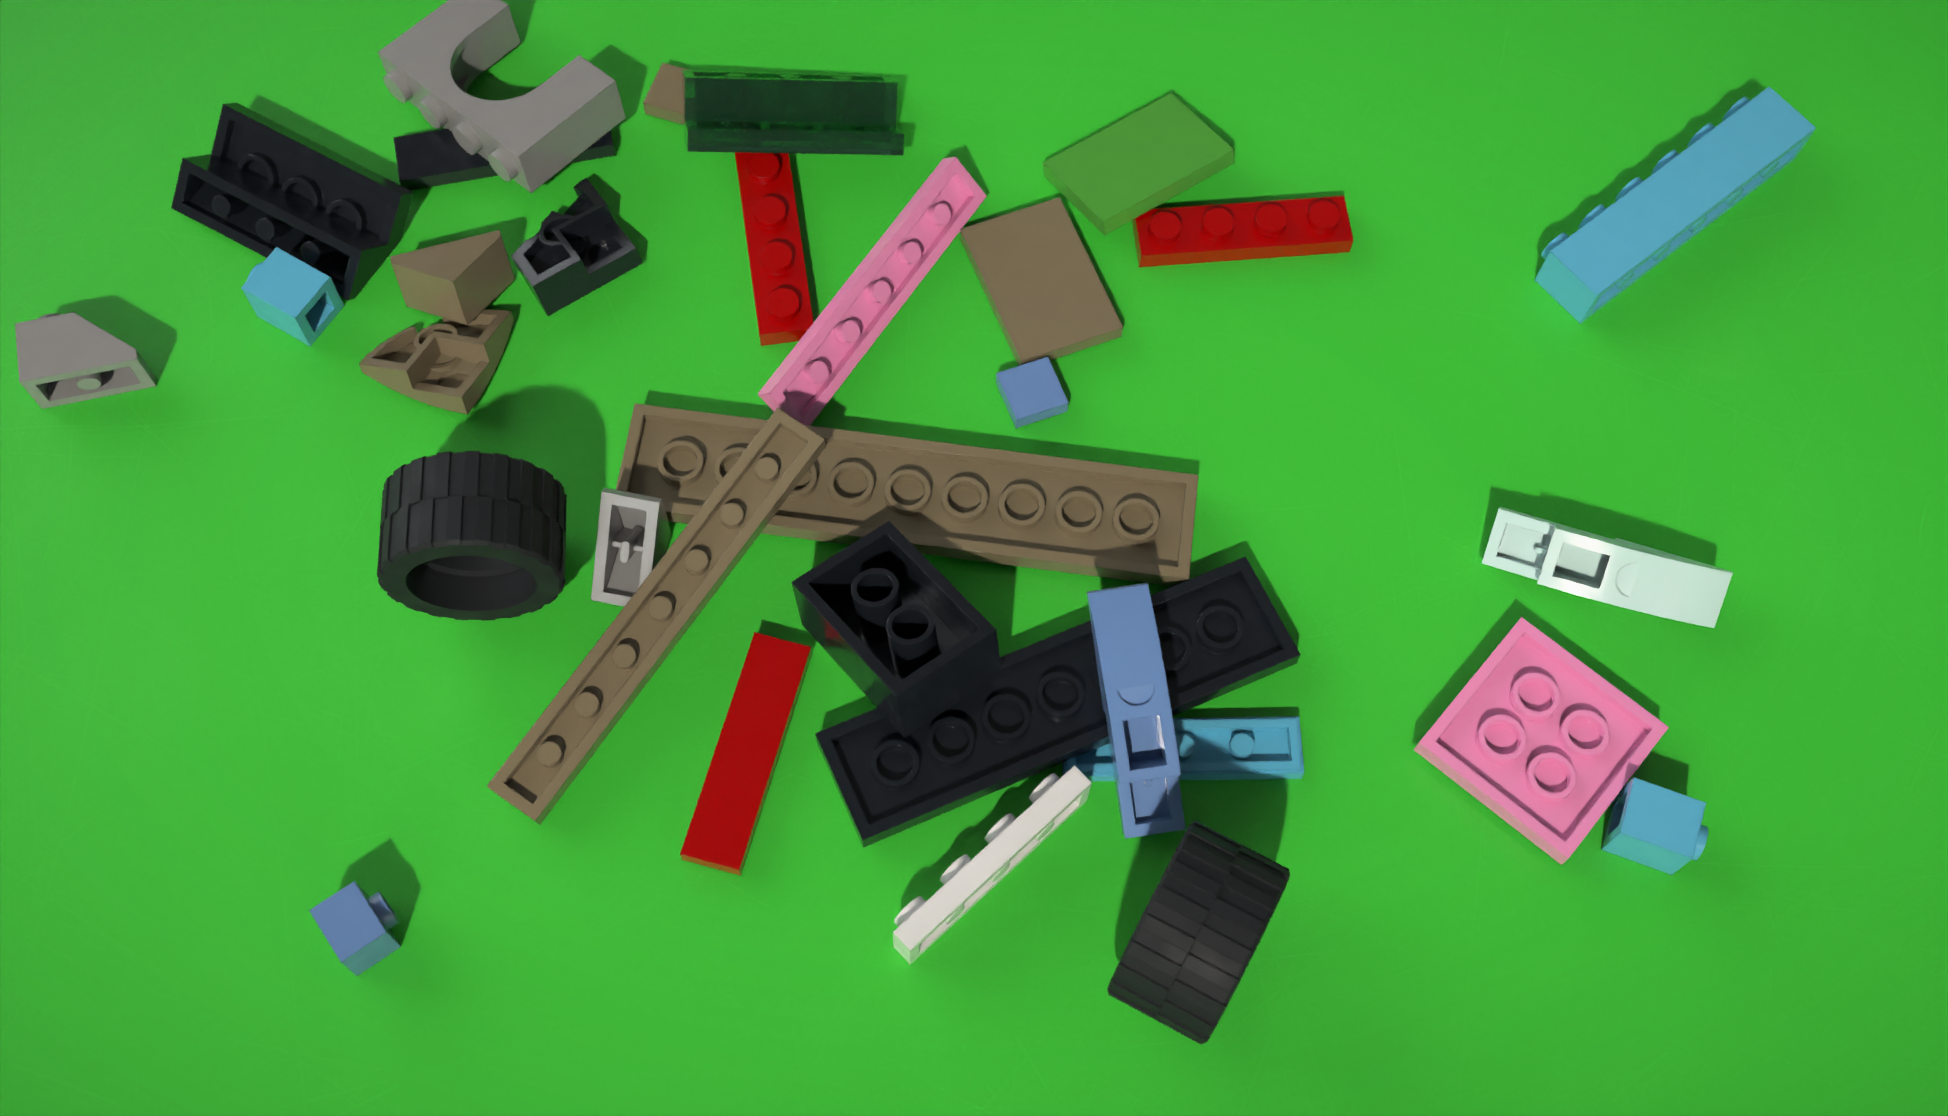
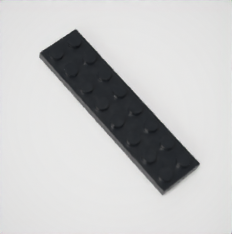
(1049, 707)

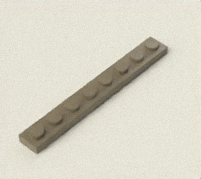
(656, 617)

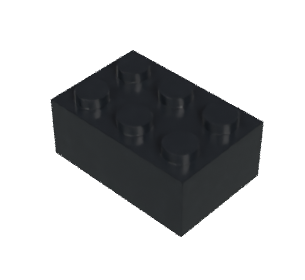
(897, 628)

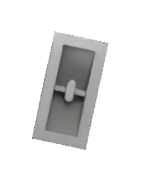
(629, 544)

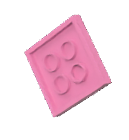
(1541, 740)

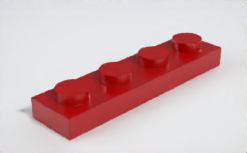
(1242, 231)
(774, 247)

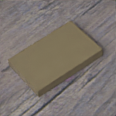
(1040, 282)

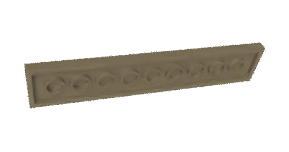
(937, 494)

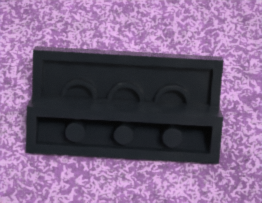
(295, 195)

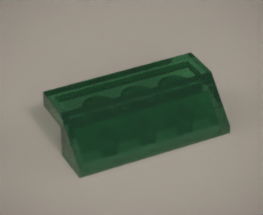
(790, 113)

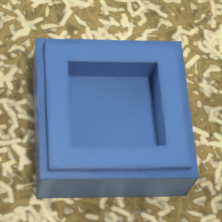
(1031, 392)

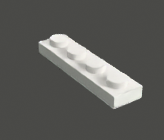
(971, 879)

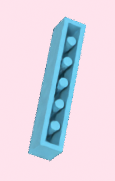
(1672, 204)

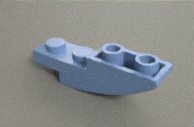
(1137, 710)

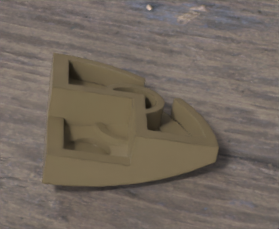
(443, 362)

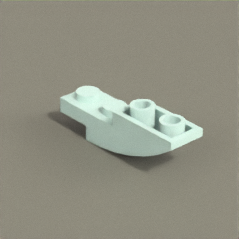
(1607, 569)

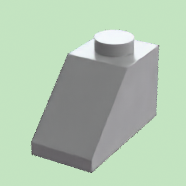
(75, 361)

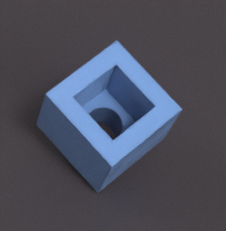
(357, 927)

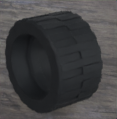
(472, 536)
(1198, 932)

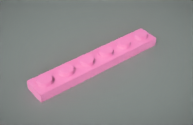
(873, 293)

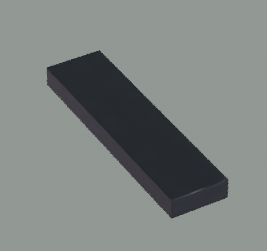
(438, 159)

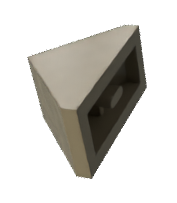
(454, 277)

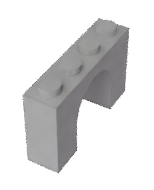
(519, 136)

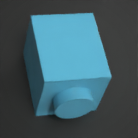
(292, 296)
(1655, 827)

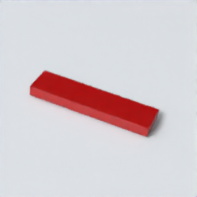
(746, 754)

